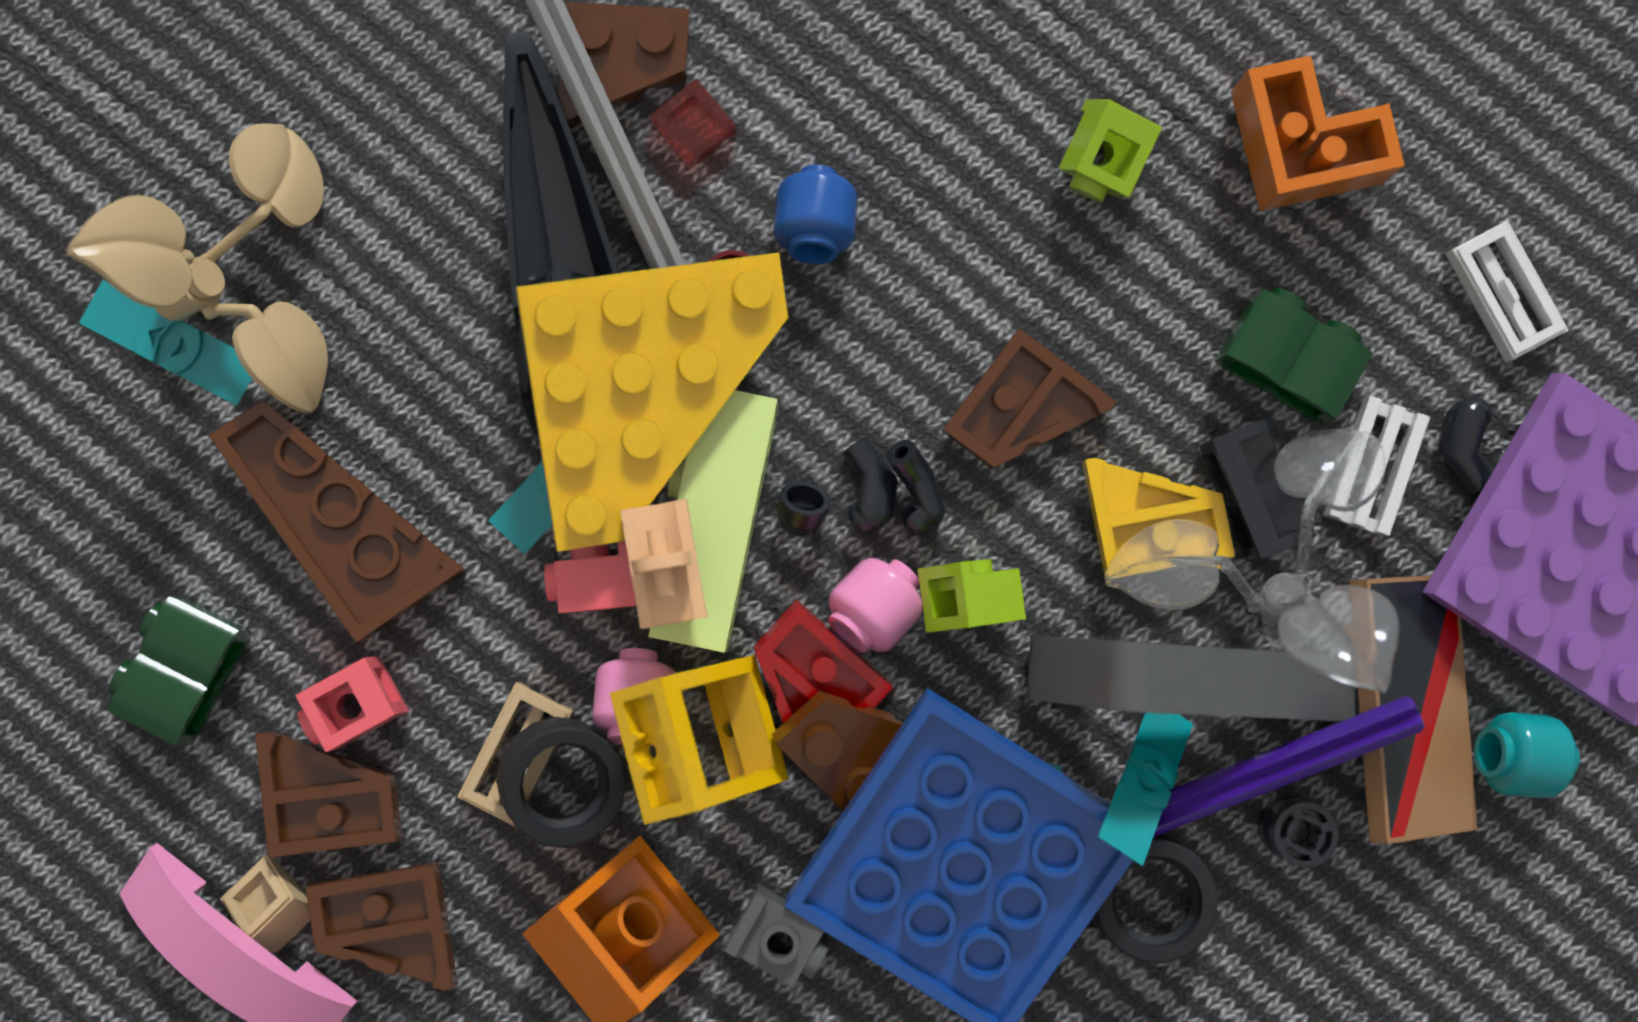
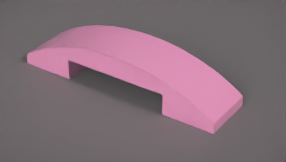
(219, 954)

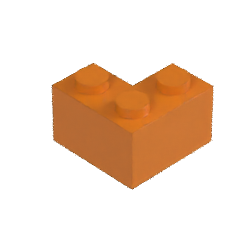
(1298, 150)

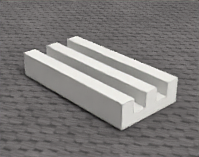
(1485, 301)
(1402, 467)

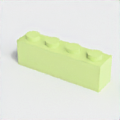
(723, 494)

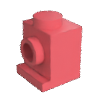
(591, 580)
(323, 710)

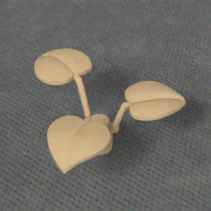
(142, 255)

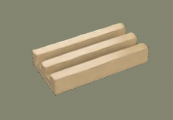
(541, 705)

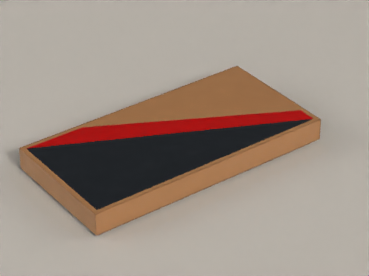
(1426, 780)

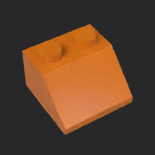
(622, 935)

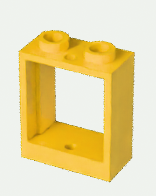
(657, 716)

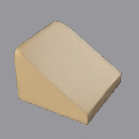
(268, 905)

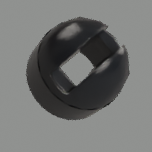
(802, 508)

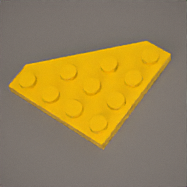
(635, 375)

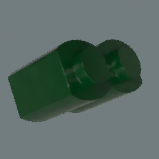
(1295, 355)
(178, 670)

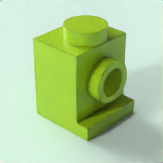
(1126, 144)
(970, 595)

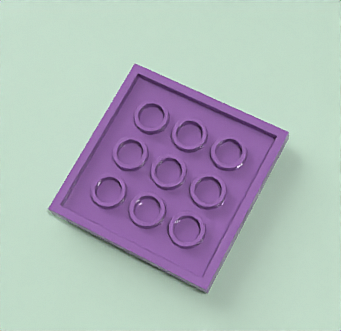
(1555, 548)

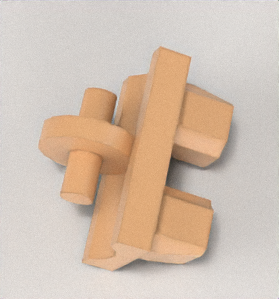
(663, 563)

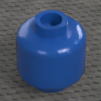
(815, 214)

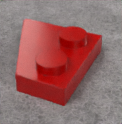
(807, 657)

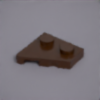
(630, 49)
(1023, 403)
(836, 743)
(322, 798)
(388, 922)

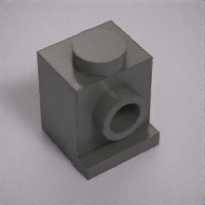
(766, 916)

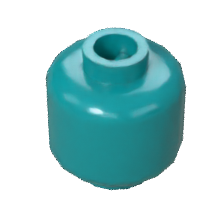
(1527, 755)

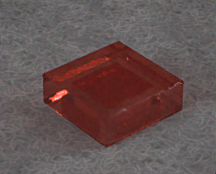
(692, 124)

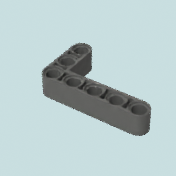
(1183, 680)

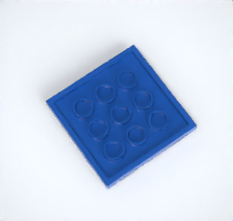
(962, 865)

